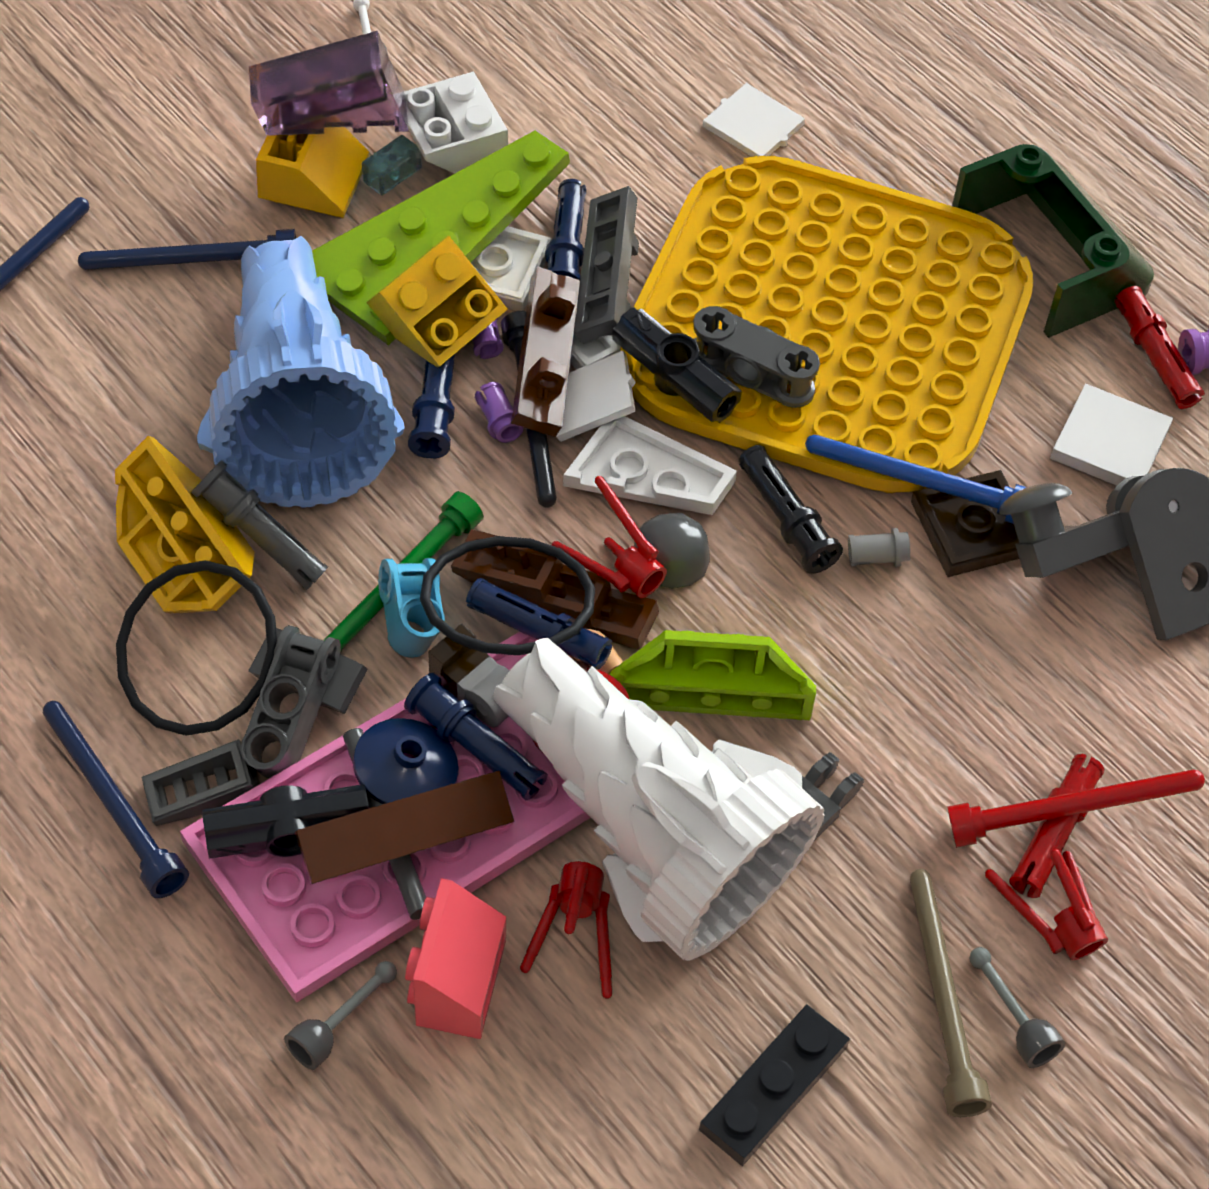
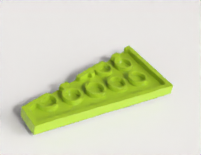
(466, 206)

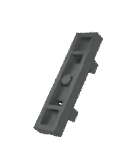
(606, 264)

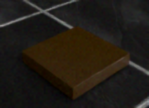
(964, 531)

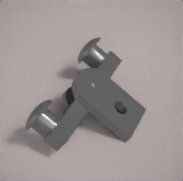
(1154, 514)

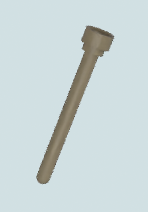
(965, 1090)

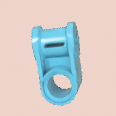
(400, 594)

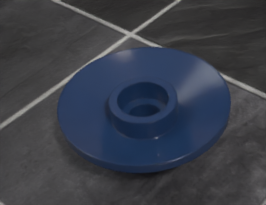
(391, 774)

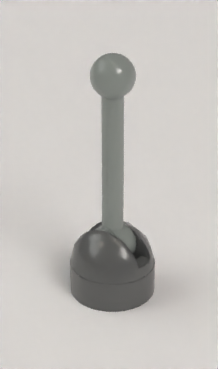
(1036, 1038)
(313, 1039)

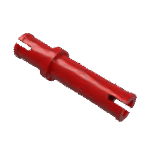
(1150, 332)
(1054, 832)

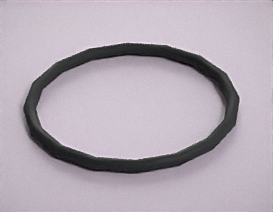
(496, 648)
(121, 651)

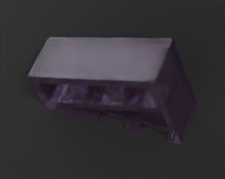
(329, 87)

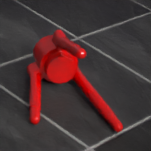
(635, 567)
(577, 897)
(1077, 926)

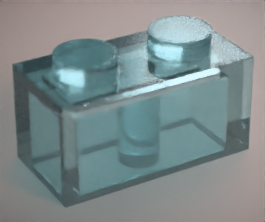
(391, 165)

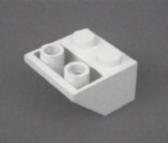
(454, 122)

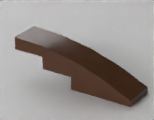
(558, 589)
(404, 827)

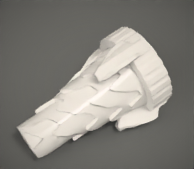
(690, 828)

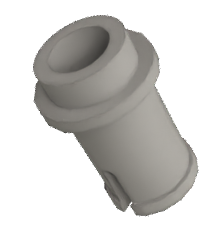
(879, 548)

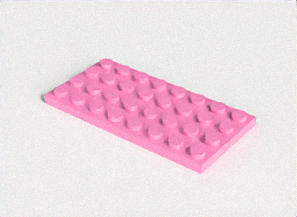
(335, 924)

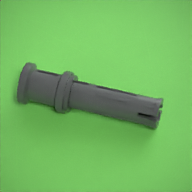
(242, 510)

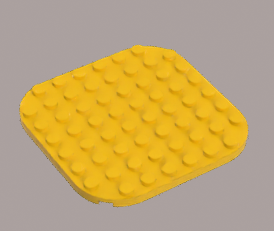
(887, 288)

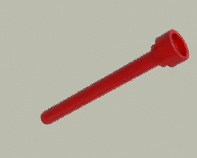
(972, 823)

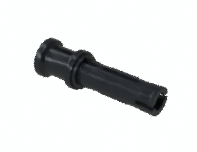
(798, 523)

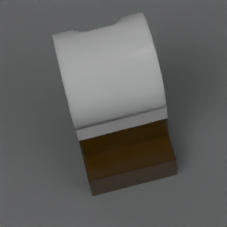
(469, 676)

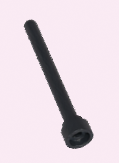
(512, 332)

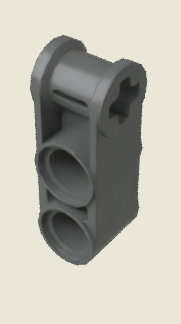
(300, 667)

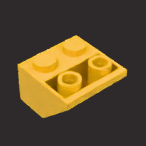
(311, 170)
(438, 304)

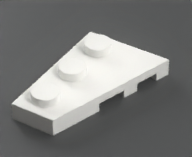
(650, 468)

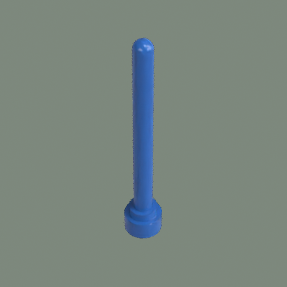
(911, 472)

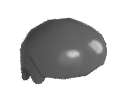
(681, 548)

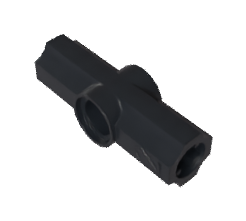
(676, 365)
(275, 818)

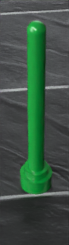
(458, 516)

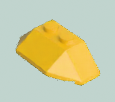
(168, 527)

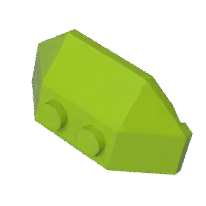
(717, 676)

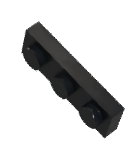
(774, 1085)

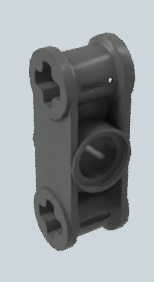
(756, 356)

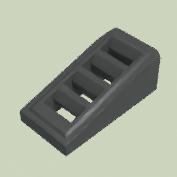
(197, 768)

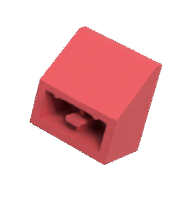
(457, 961)

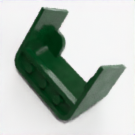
(1076, 216)

